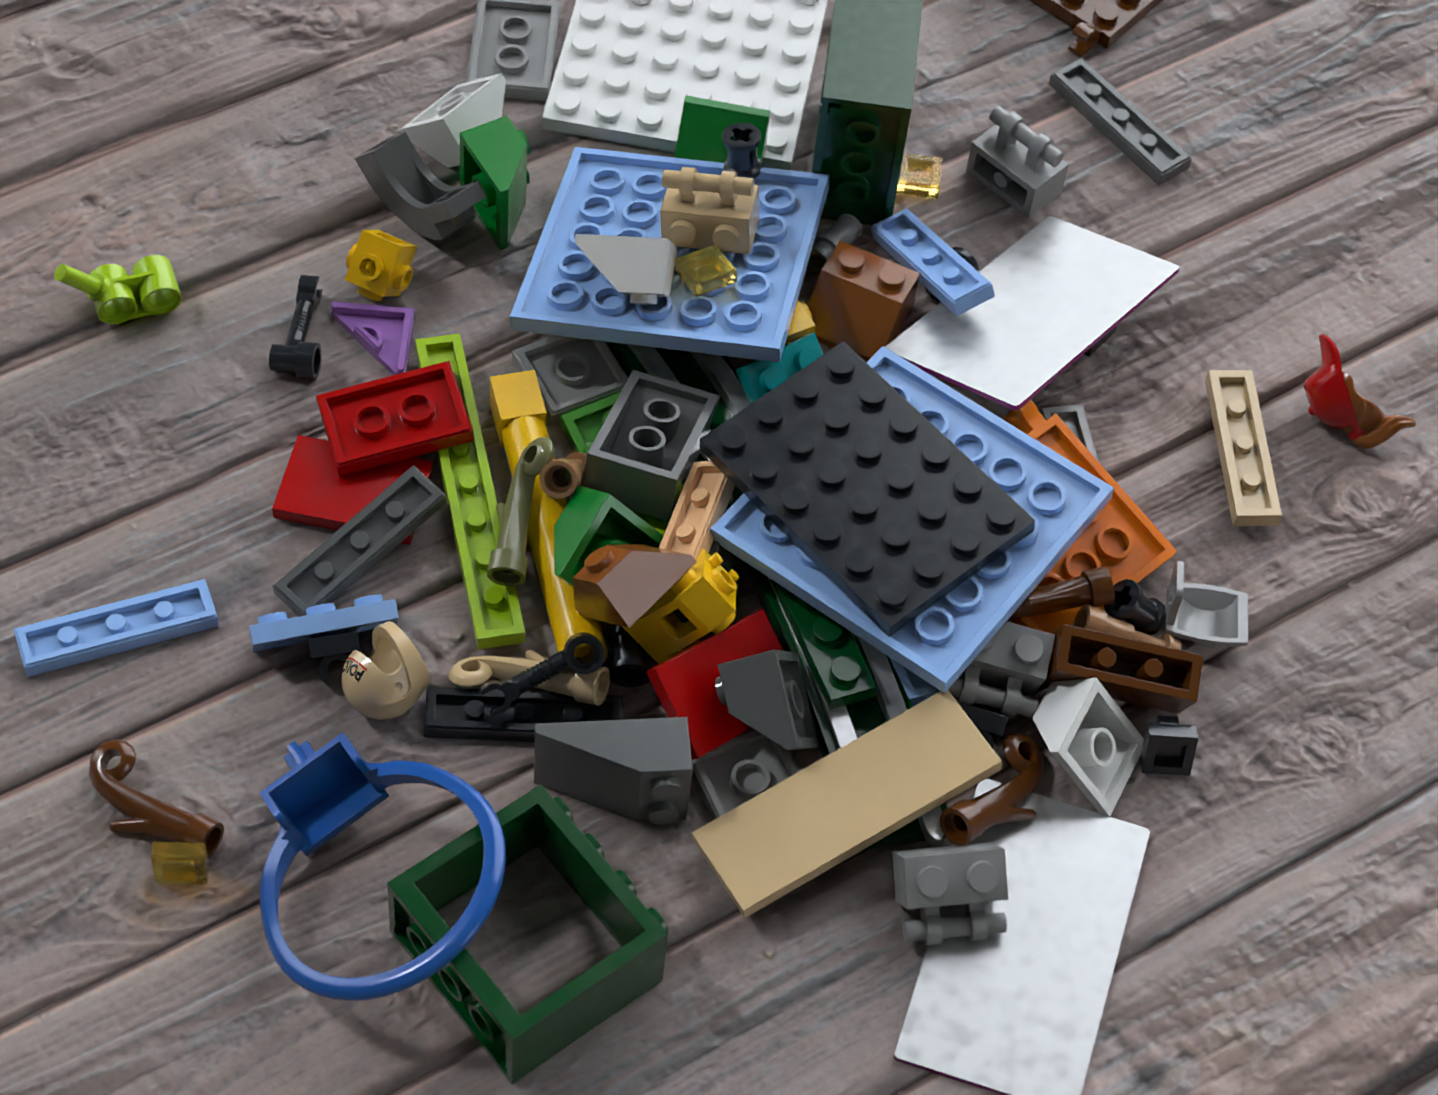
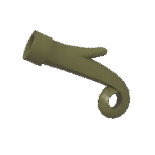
(508, 561)

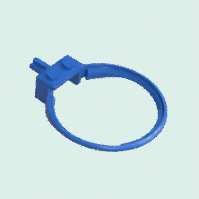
(324, 797)

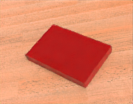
(394, 418)
(320, 498)
(688, 680)

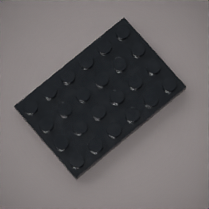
(867, 487)

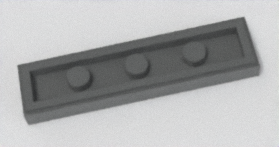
(1120, 121)
(360, 542)

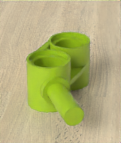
(124, 296)

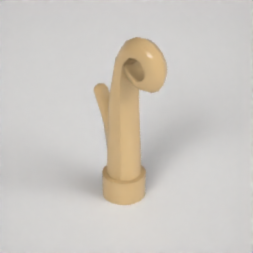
(477, 670)

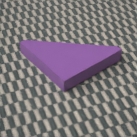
(381, 330)

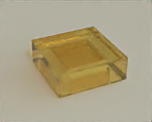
(920, 175)
(705, 270)
(180, 863)

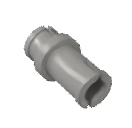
(845, 229)

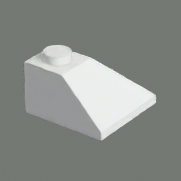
(460, 109)
(633, 264)
(1089, 739)

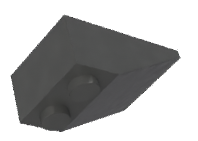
(650, 443)
(619, 765)

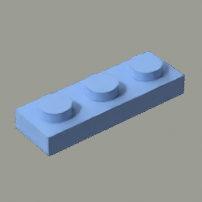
(321, 620)

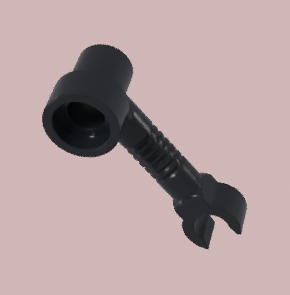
(297, 355)
(554, 665)

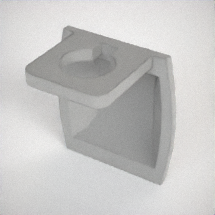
(1205, 612)

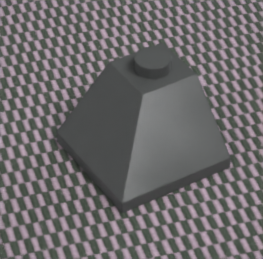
(770, 697)

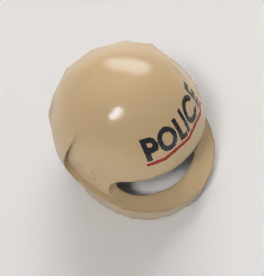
(387, 679)

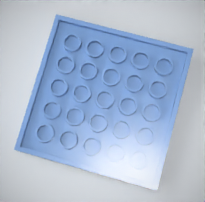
(623, 197)
(959, 625)

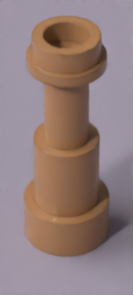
(563, 475)
(1097, 620)

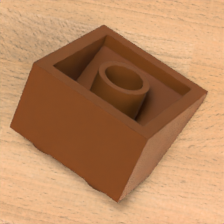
(861, 300)

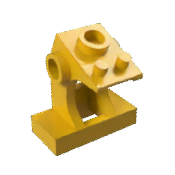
(703, 595)

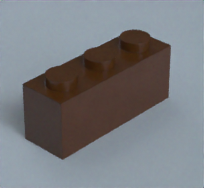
(1127, 668)

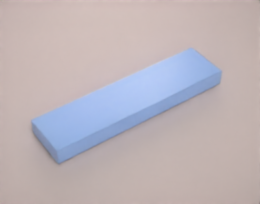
(940, 267)
(116, 627)

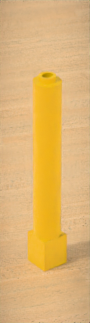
(519, 420)

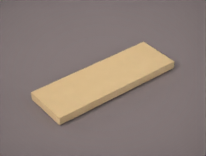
(846, 802)

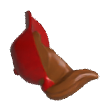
(1342, 407)

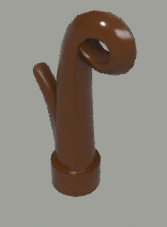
(1091, 588)
(148, 814)
(970, 818)

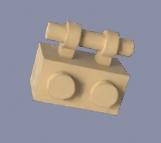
(709, 210)

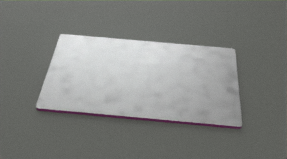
(1050, 305)
(1030, 1000)

